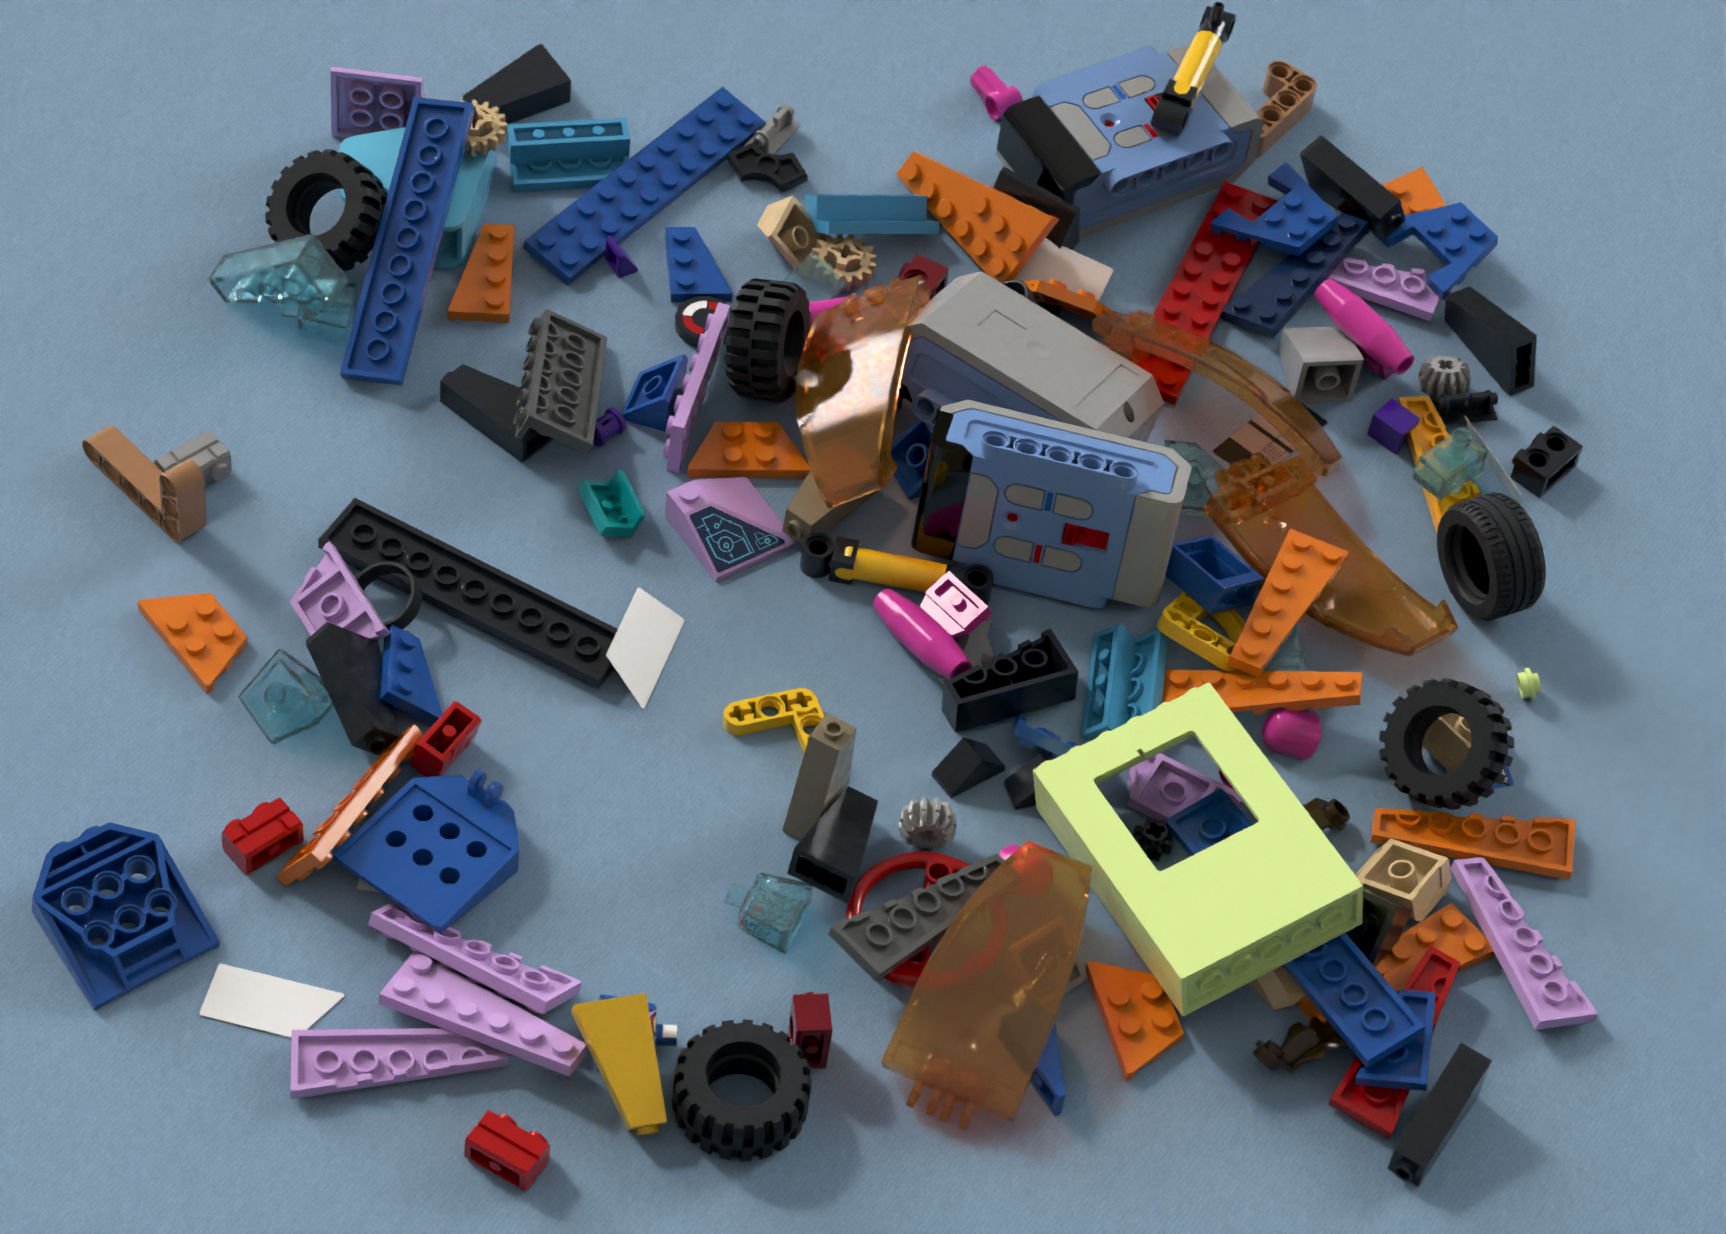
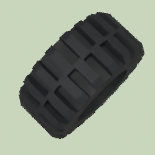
(310, 180)
(766, 338)
(1406, 733)
(751, 1052)

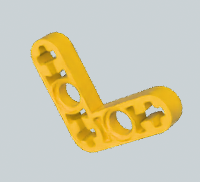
(797, 716)

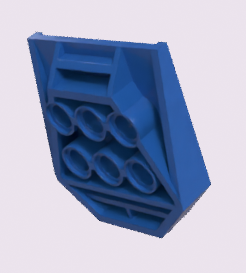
(417, 831)
(106, 860)

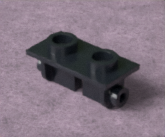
(1476, 407)

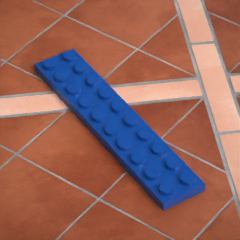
(643, 185)
(407, 241)
(1333, 975)

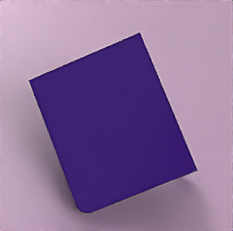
(1391, 425)

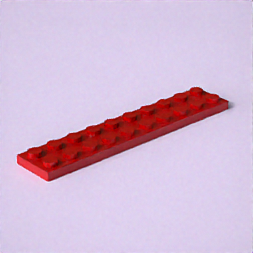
(1205, 282)

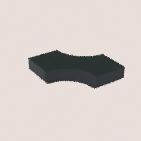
(754, 163)

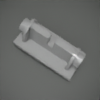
(776, 130)

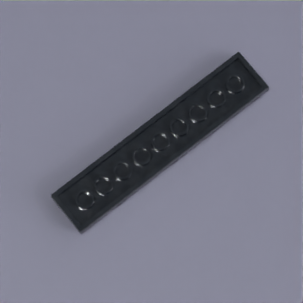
(476, 592)

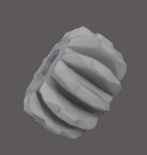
(1444, 376)
(927, 823)

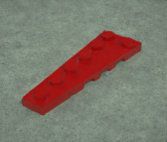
(1381, 1106)

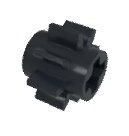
(1154, 838)

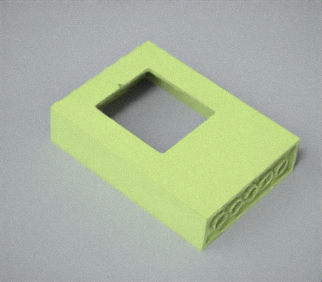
(1228, 907)

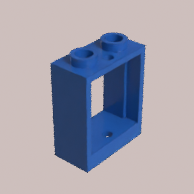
(1213, 574)

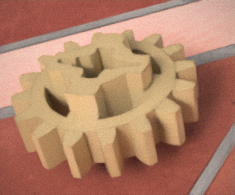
(486, 129)
(849, 258)

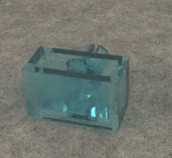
(1451, 464)

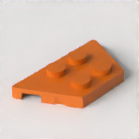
(1079, 303)
(748, 452)
(197, 633)
(1135, 1015)

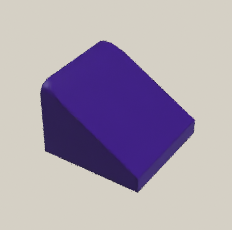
(618, 258)

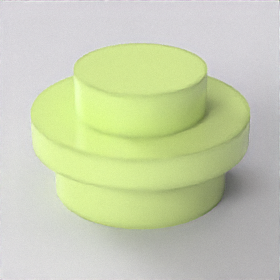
(1528, 684)

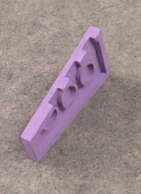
(1388, 287)

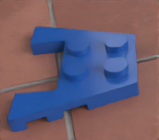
(1290, 223)
(1453, 237)

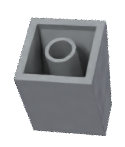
(1319, 364)

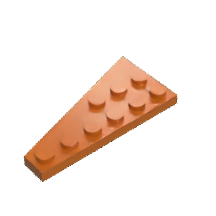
(983, 220)

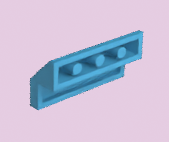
(566, 153)
(870, 214)
(1123, 678)

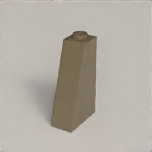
(810, 514)
(822, 774)

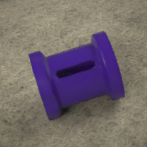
(608, 425)

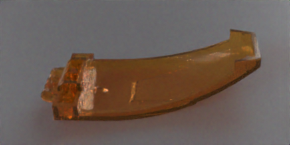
(1141, 334)
(852, 387)
(1364, 597)
(994, 987)

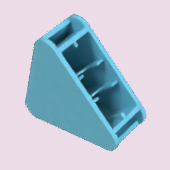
(379, 154)

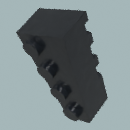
(1011, 685)

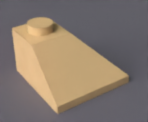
(790, 229)

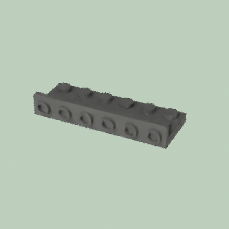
(561, 381)

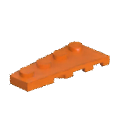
(1415, 192)
(487, 278)

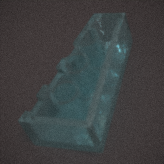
(280, 272)

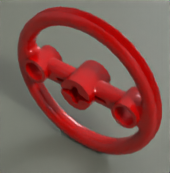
(935, 867)

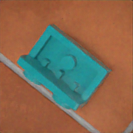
(612, 505)

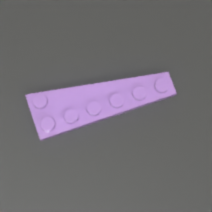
(695, 387)
(1531, 970)
(536, 989)
(460, 1006)
(375, 1057)

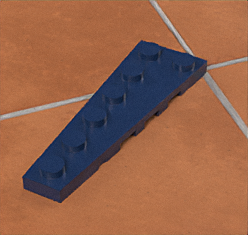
(1285, 288)

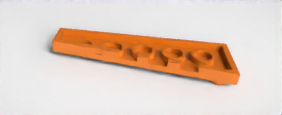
(1270, 689)
(350, 809)

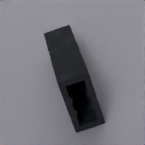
(524, 86)
(1350, 188)
(1494, 338)
(489, 408)
(353, 676)
(835, 846)
(1440, 1115)

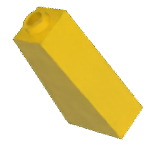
(625, 1054)

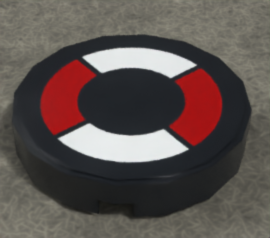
(692, 317)

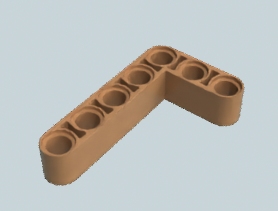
(169, 498)

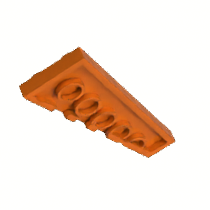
(1289, 590)
(1522, 845)
(1445, 930)

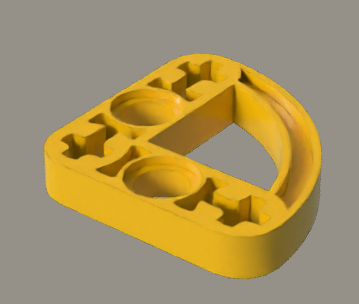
(1182, 624)

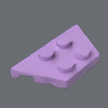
(336, 597)
(1165, 787)

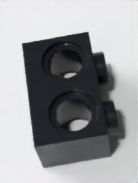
(1545, 461)

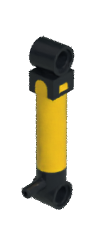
(1181, 92)
(851, 562)

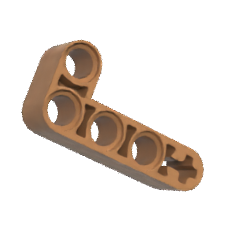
(1290, 100)

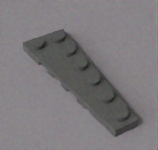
(905, 927)

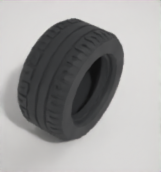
(1491, 556)

